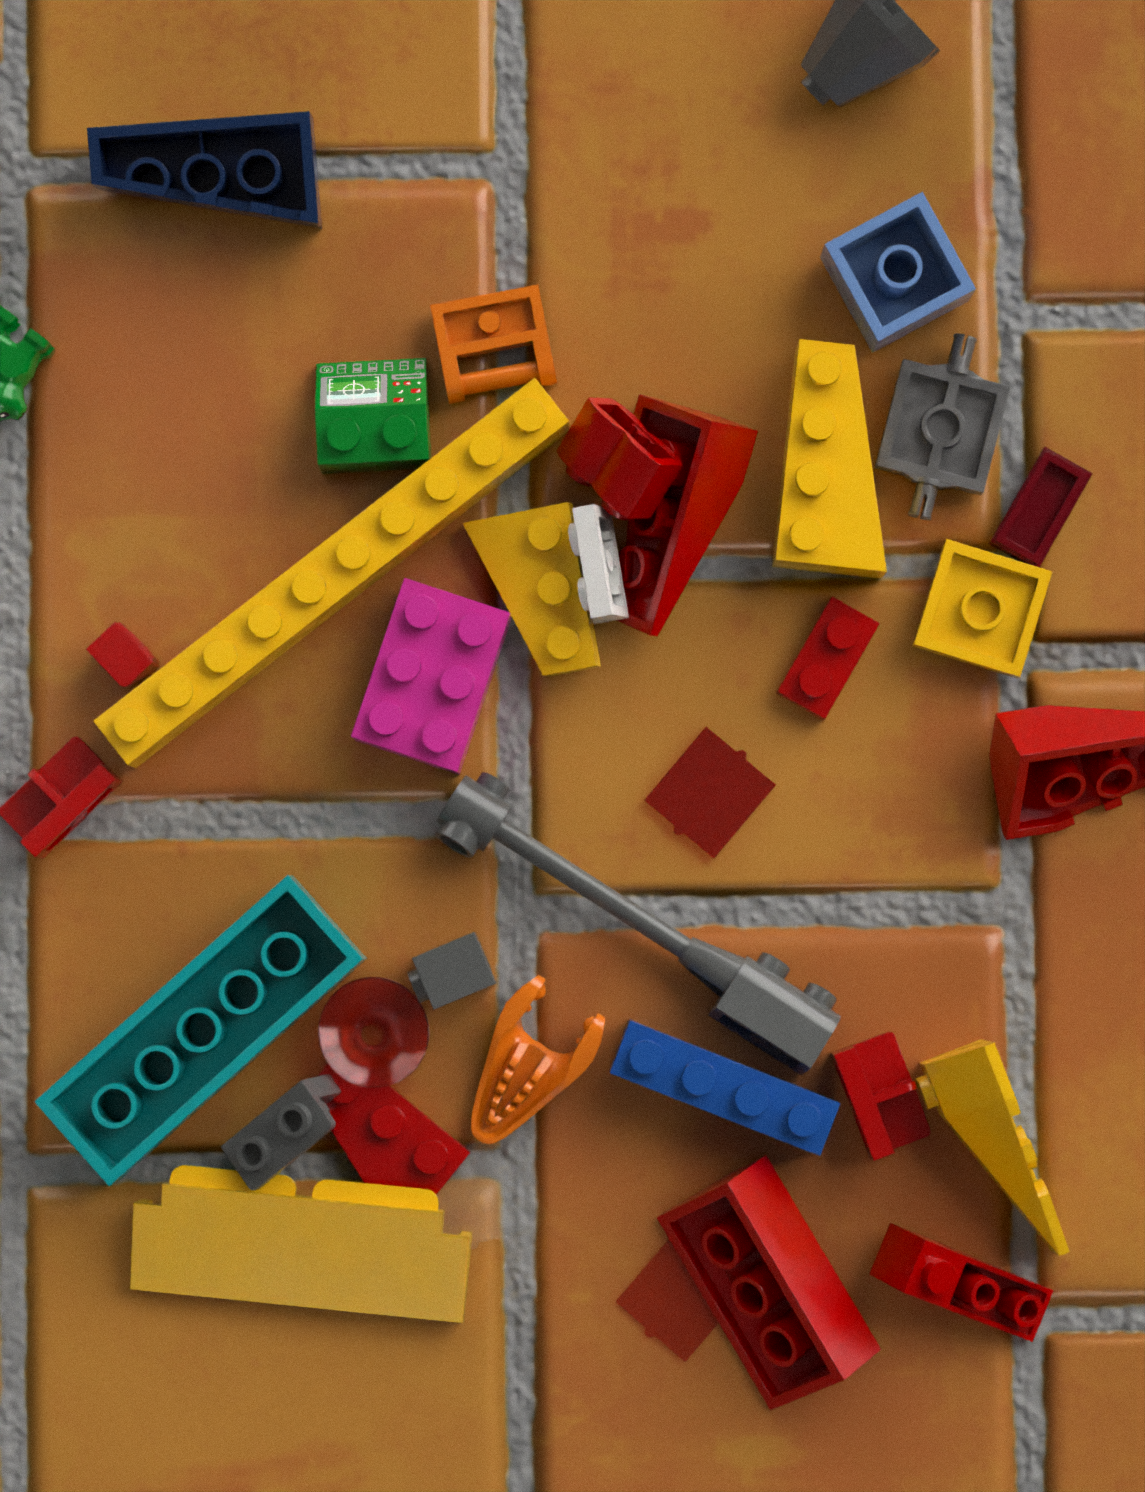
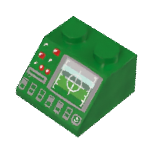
(372, 415)

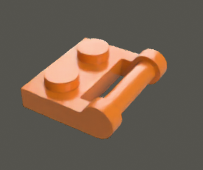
(487, 326)

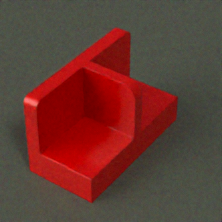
(59, 797)
(881, 1094)

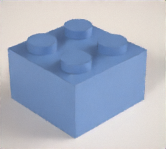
(897, 272)

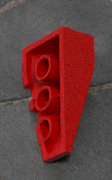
(670, 544)
(1062, 763)

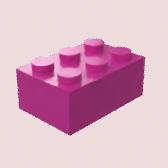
(431, 676)

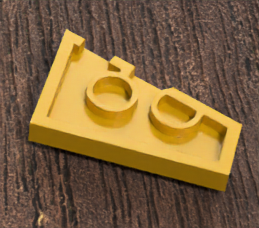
(538, 581)

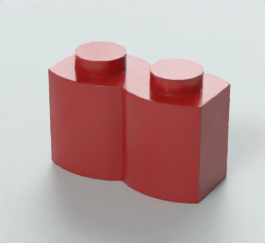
(618, 459)

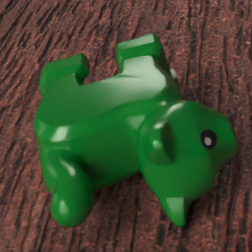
(18, 365)

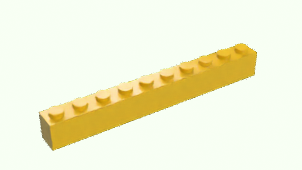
(333, 574)

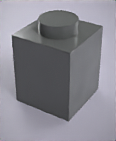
(451, 971)

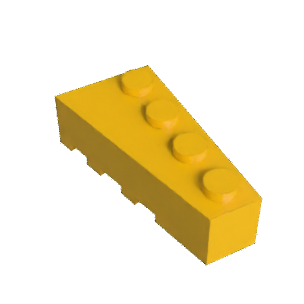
(827, 480)

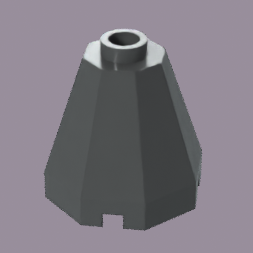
(863, 49)

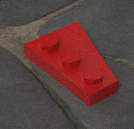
(392, 1138)

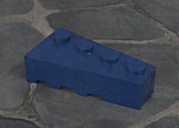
(222, 164)

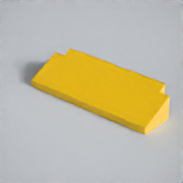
(332, 1250)

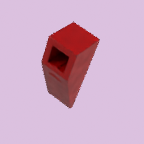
(960, 1282)

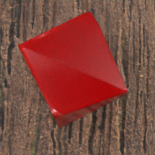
(123, 655)

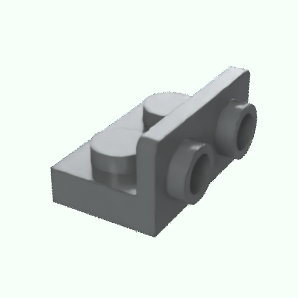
(283, 1131)

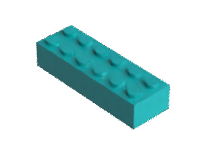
(200, 1030)

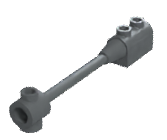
(755, 1005)

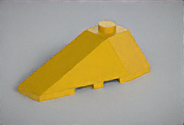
(979, 1107)

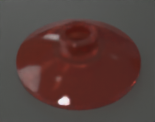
(388, 1008)

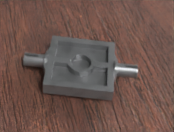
(942, 427)

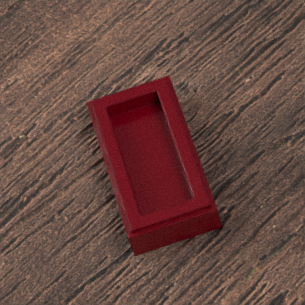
(1040, 508)

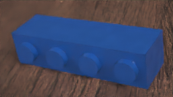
(724, 1087)

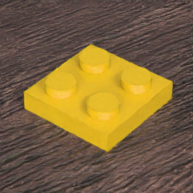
(982, 608)

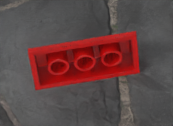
(787, 1304)

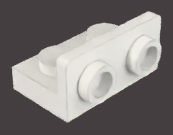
(602, 586)

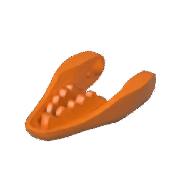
(522, 1072)

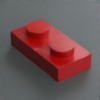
(828, 658)

